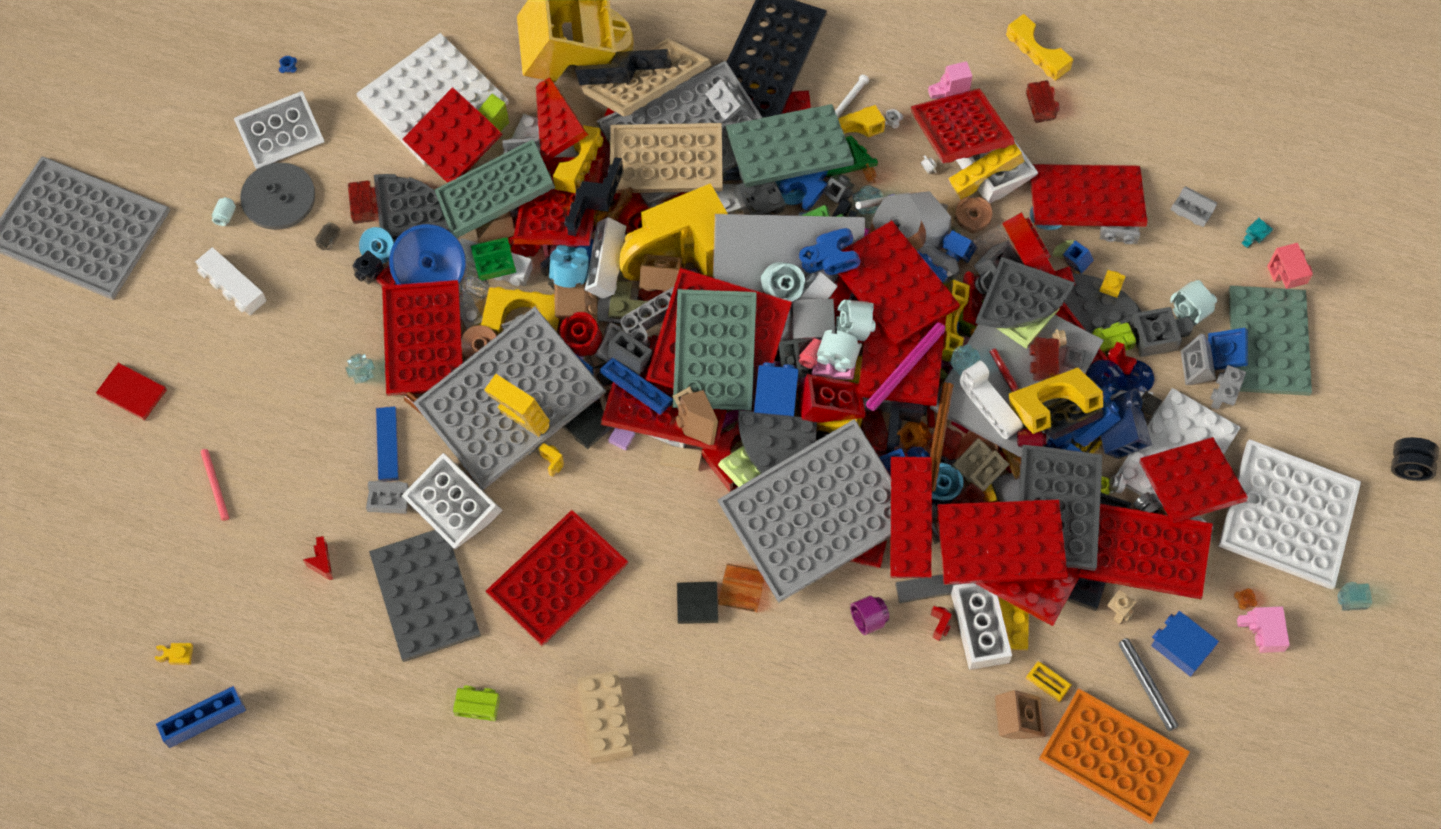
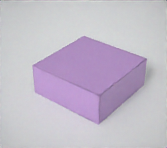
(621, 438)

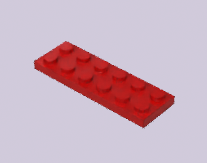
(911, 517)

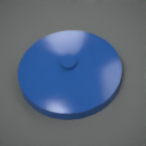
(427, 255)

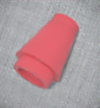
(809, 356)

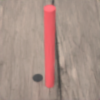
(214, 484)

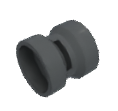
(1146, 504)

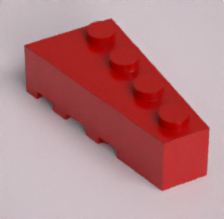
(1028, 244)

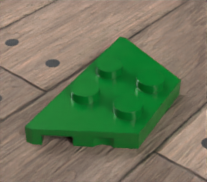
(859, 156)

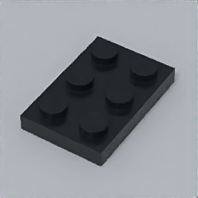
(1068, 417)

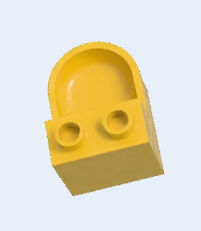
(595, 30)
(675, 229)

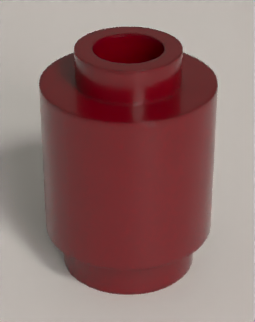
(1028, 438)

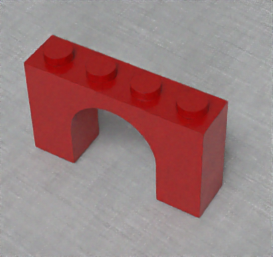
(713, 458)

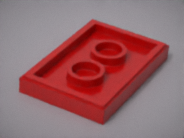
(131, 391)

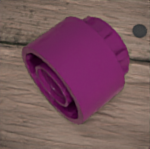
(869, 614)

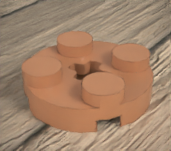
(970, 223)

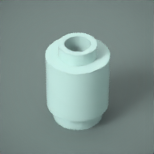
(223, 211)

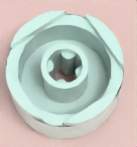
(793, 283)
(1193, 302)
(856, 319)
(838, 350)

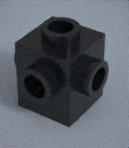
(367, 267)

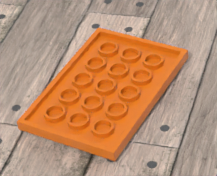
(1114, 756)

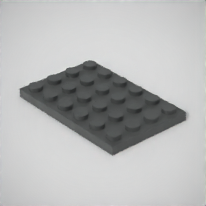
(1076, 482)
(424, 594)

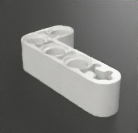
(978, 388)

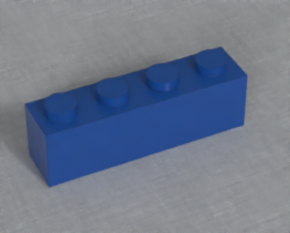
(201, 717)

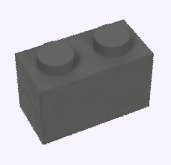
(630, 352)

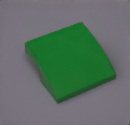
(493, 259)

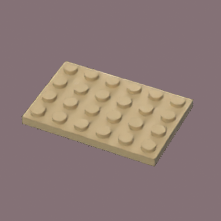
(651, 83)
(668, 156)

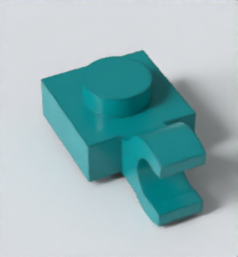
(1256, 231)

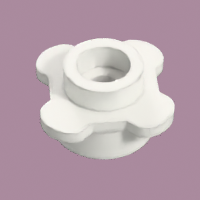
(895, 115)
(929, 165)
(1117, 483)

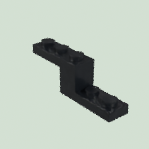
(623, 67)
(594, 196)
(902, 412)

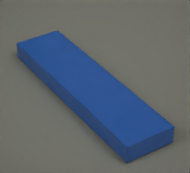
(636, 386)
(387, 444)

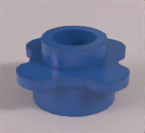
(287, 60)

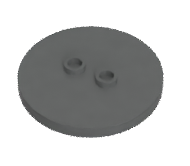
(277, 196)

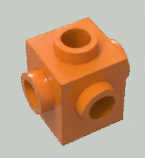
(914, 435)

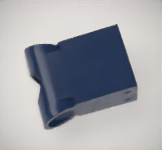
(1131, 431)

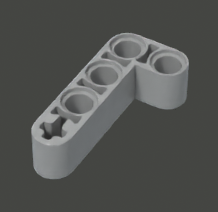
(643, 324)

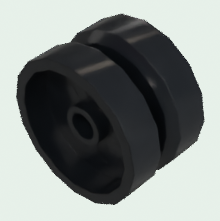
(1415, 459)

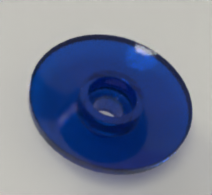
(1114, 382)
(1141, 383)

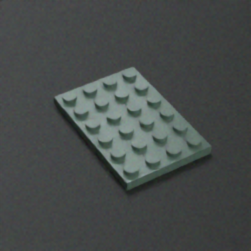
(789, 145)
(494, 188)
(1276, 338)
(716, 346)

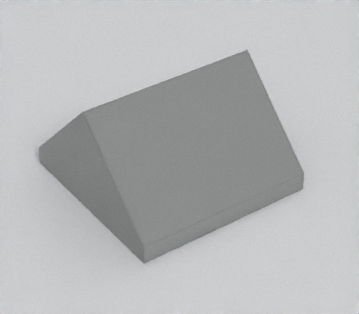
(1198, 361)

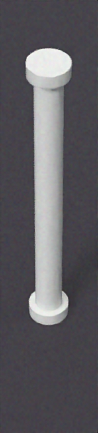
(863, 80)

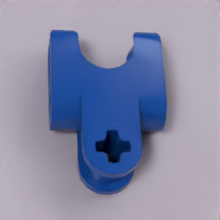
(810, 184)
(828, 253)

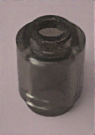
(327, 236)

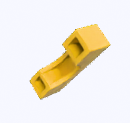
(1053, 61)
(866, 121)
(572, 173)
(969, 179)
(951, 338)

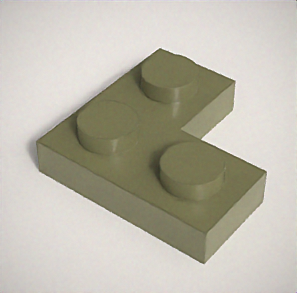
(620, 302)

